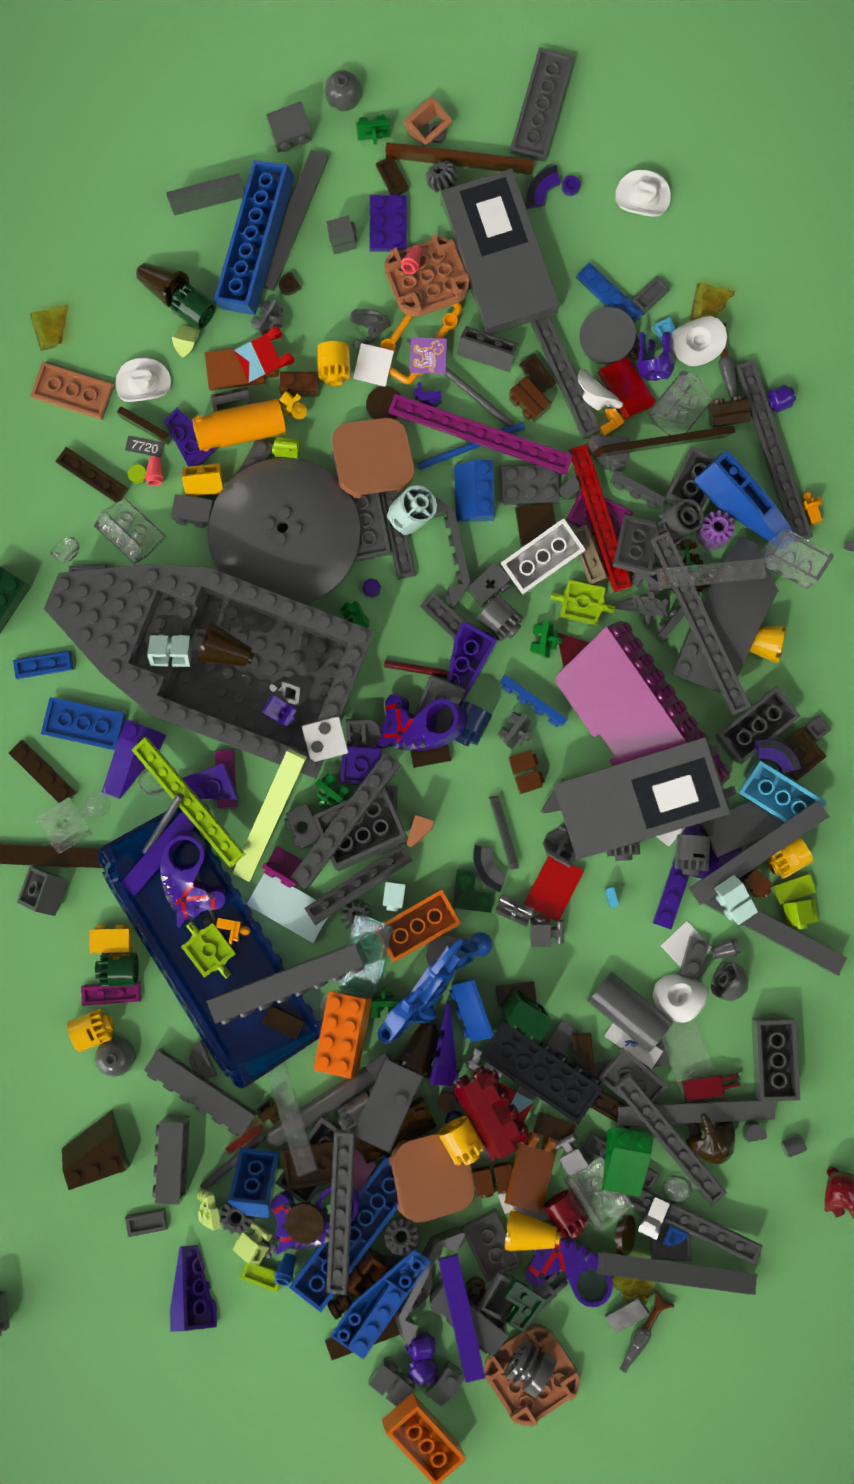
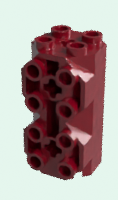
(490, 1112)

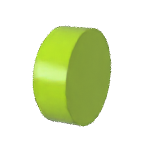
(137, 474)

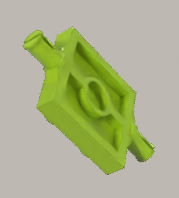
(582, 602)
(208, 950)

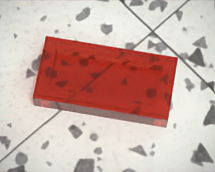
(247, 1136)

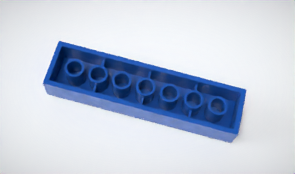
(254, 237)
(377, 1206)

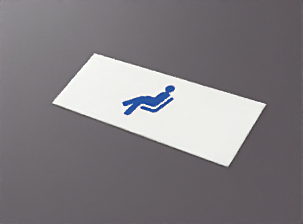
(622, 1040)

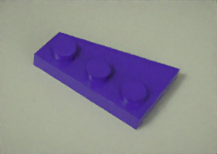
(184, 437)
(213, 783)

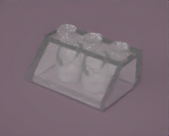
(680, 404)
(129, 530)
(796, 558)
(600, 1206)

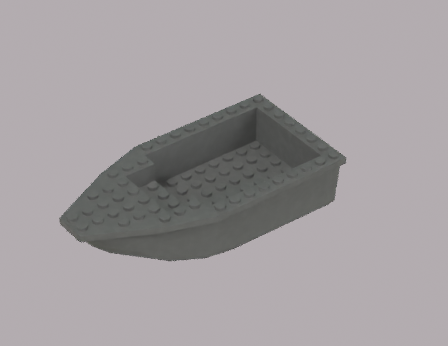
(118, 608)

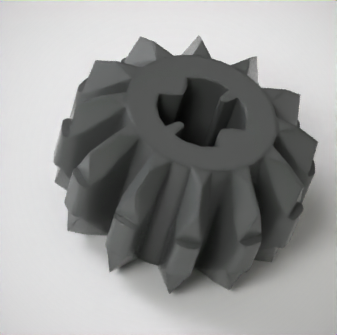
(441, 176)
(350, 915)

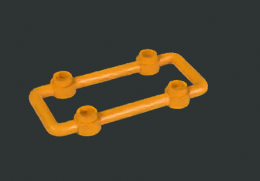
(449, 323)

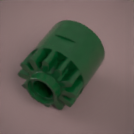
(193, 306)
(117, 969)

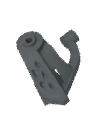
(374, 322)

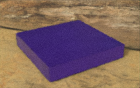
(358, 763)

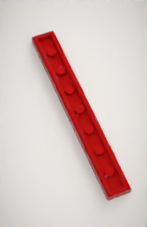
(599, 515)

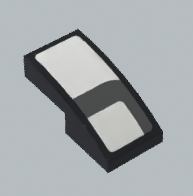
(654, 1217)

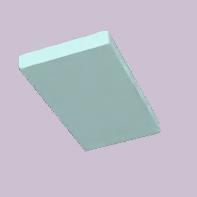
(285, 906)

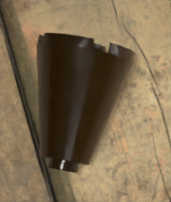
(161, 281)
(224, 648)
(419, 1050)

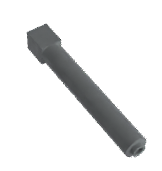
(332, 1099)

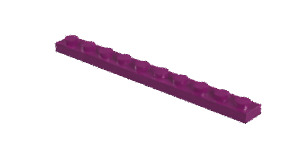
(480, 434)

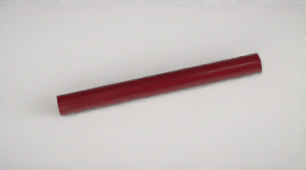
(416, 668)

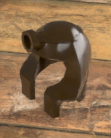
(716, 1145)

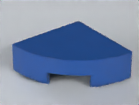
(674, 1236)

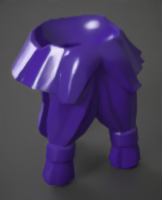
(655, 368)

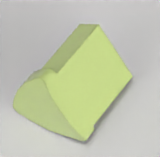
(185, 339)

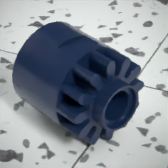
(476, 724)

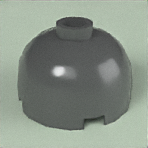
(343, 90)
(730, 981)
(115, 1057)

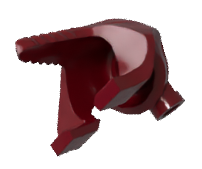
(839, 1192)

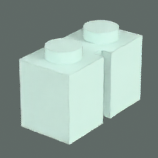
(163, 647)
(394, 896)
(734, 897)

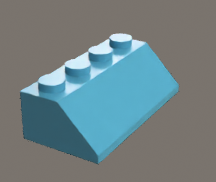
(777, 791)

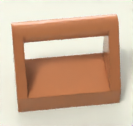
(424, 115)
(420, 828)

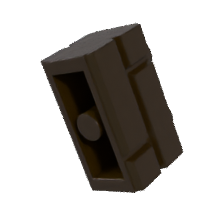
(729, 412)

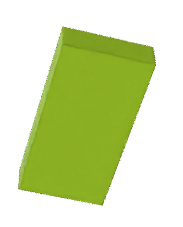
(794, 889)
(260, 1275)

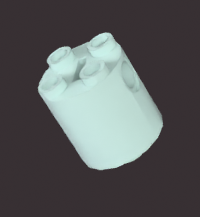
(412, 509)

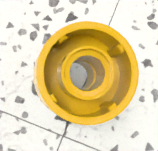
(333, 362)
(790, 859)
(90, 1030)
(461, 1141)

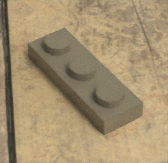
(591, 559)

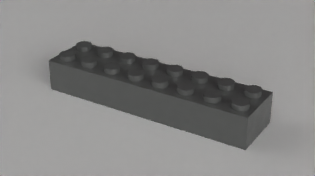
(292, 980)

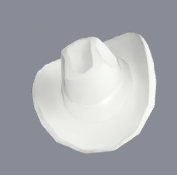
(643, 193)
(699, 341)
(142, 380)
(595, 393)
(679, 997)

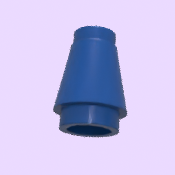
(285, 1270)

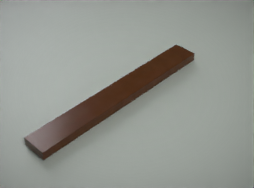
(459, 158)

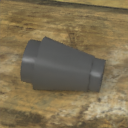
(726, 949)

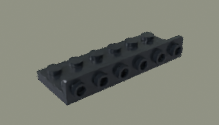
(542, 1071)

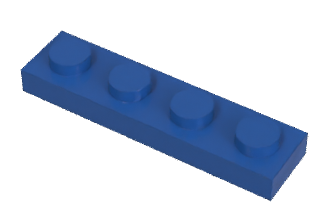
(607, 292)
(525, 697)

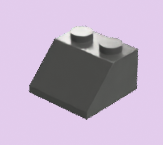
(289, 127)
(612, 462)
(42, 891)

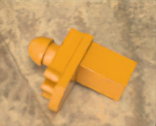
(615, 422)
(811, 508)
(235, 927)

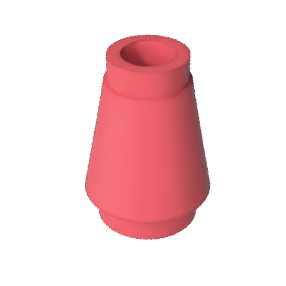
(411, 261)
(154, 472)

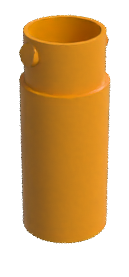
(239, 425)

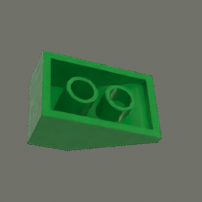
(626, 1161)

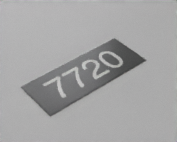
(144, 446)

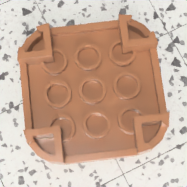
(435, 285)
(372, 457)
(429, 1180)
(518, 1403)

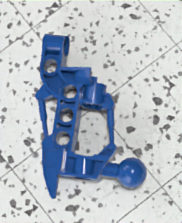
(419, 1002)

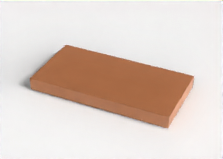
(72, 390)

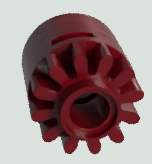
(566, 1214)

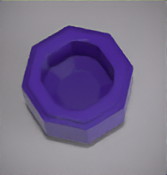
(371, 588)

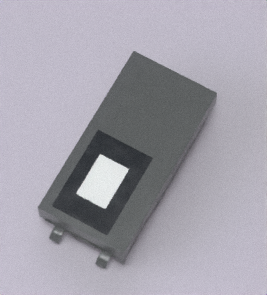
(499, 252)
(643, 798)

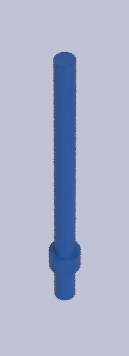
(464, 448)

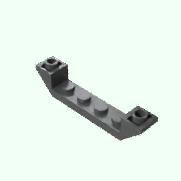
(455, 593)
(451, 1239)

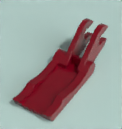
(708, 1086)

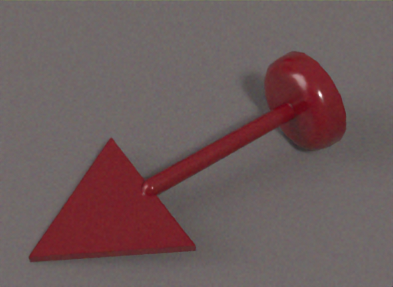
(570, 648)

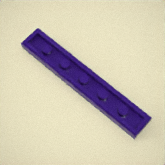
(151, 861)
(461, 1318)

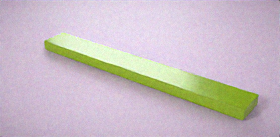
(191, 804)

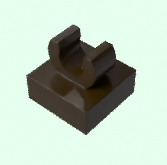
(268, 1111)

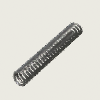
(507, 842)

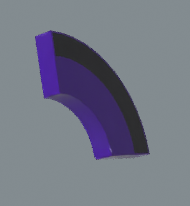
(541, 186)
(778, 753)

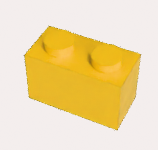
(202, 480)
(111, 940)

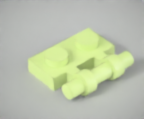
(208, 1211)

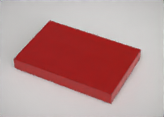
(628, 386)
(553, 888)

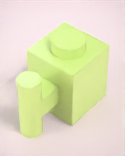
(250, 1246)

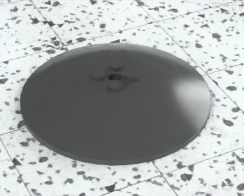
(319, 538)

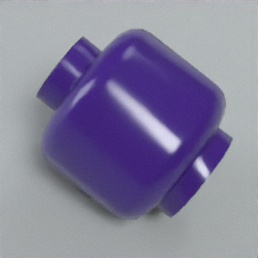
(781, 398)
(422, 1346)
(423, 1372)

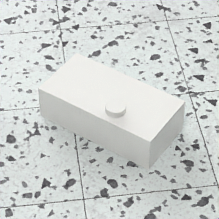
(543, 556)

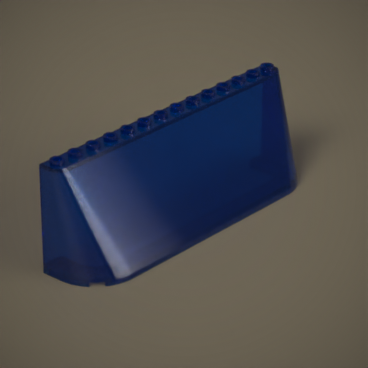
(244, 1046)

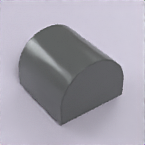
(569, 488)
(753, 1132)
(793, 1146)

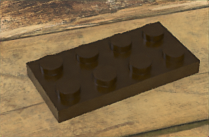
(415, 1124)

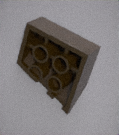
(94, 1154)

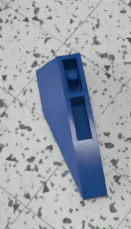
(741, 496)
(378, 1304)

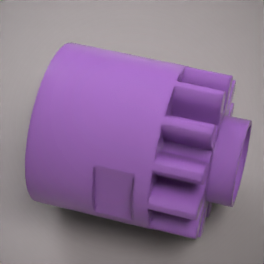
(712, 538)

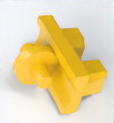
(292, 405)

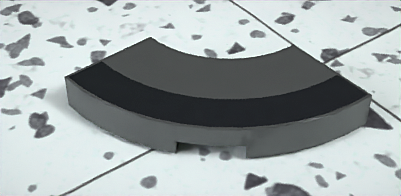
(486, 868)

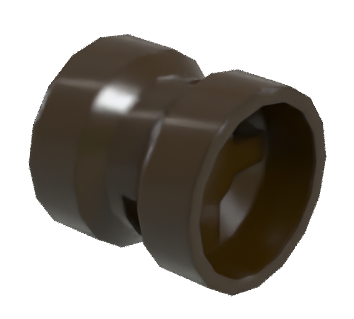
(476, 1292)
(339, 1305)

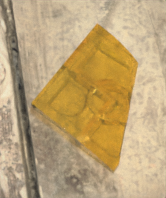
(709, 300)
(49, 326)
(633, 1287)

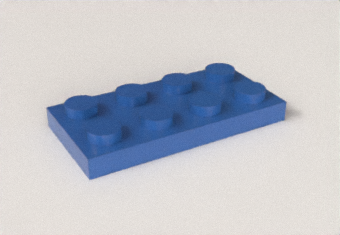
(82, 723)

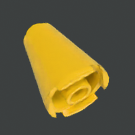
(769, 642)
(529, 1233)

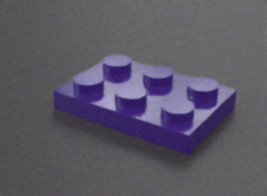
(388, 222)

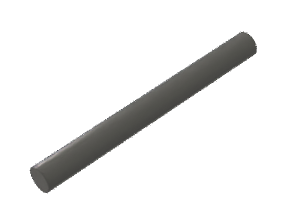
(164, 821)
(231, 1163)

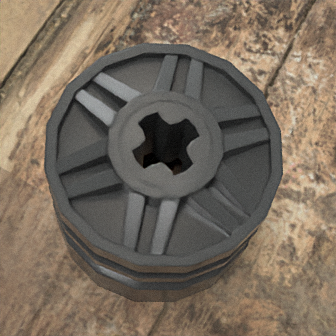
(533, 1369)

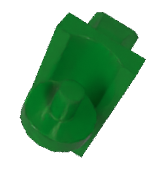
(373, 129)
(354, 614)
(548, 641)
(325, 784)
(375, 1006)

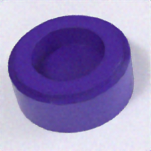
(571, 185)

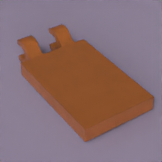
(226, 371)
(531, 1173)

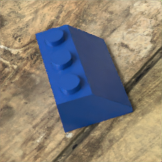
(474, 491)
(471, 1010)
(254, 1181)

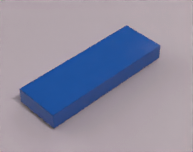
(43, 665)

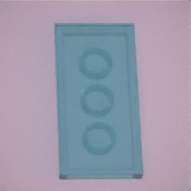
(375, 940)

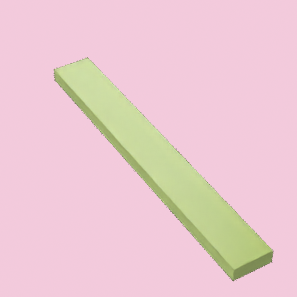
(269, 814)

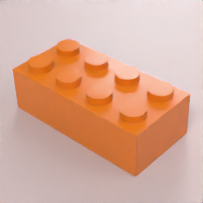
(420, 925)
(342, 1034)
(423, 1439)

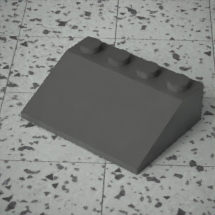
(373, 834)

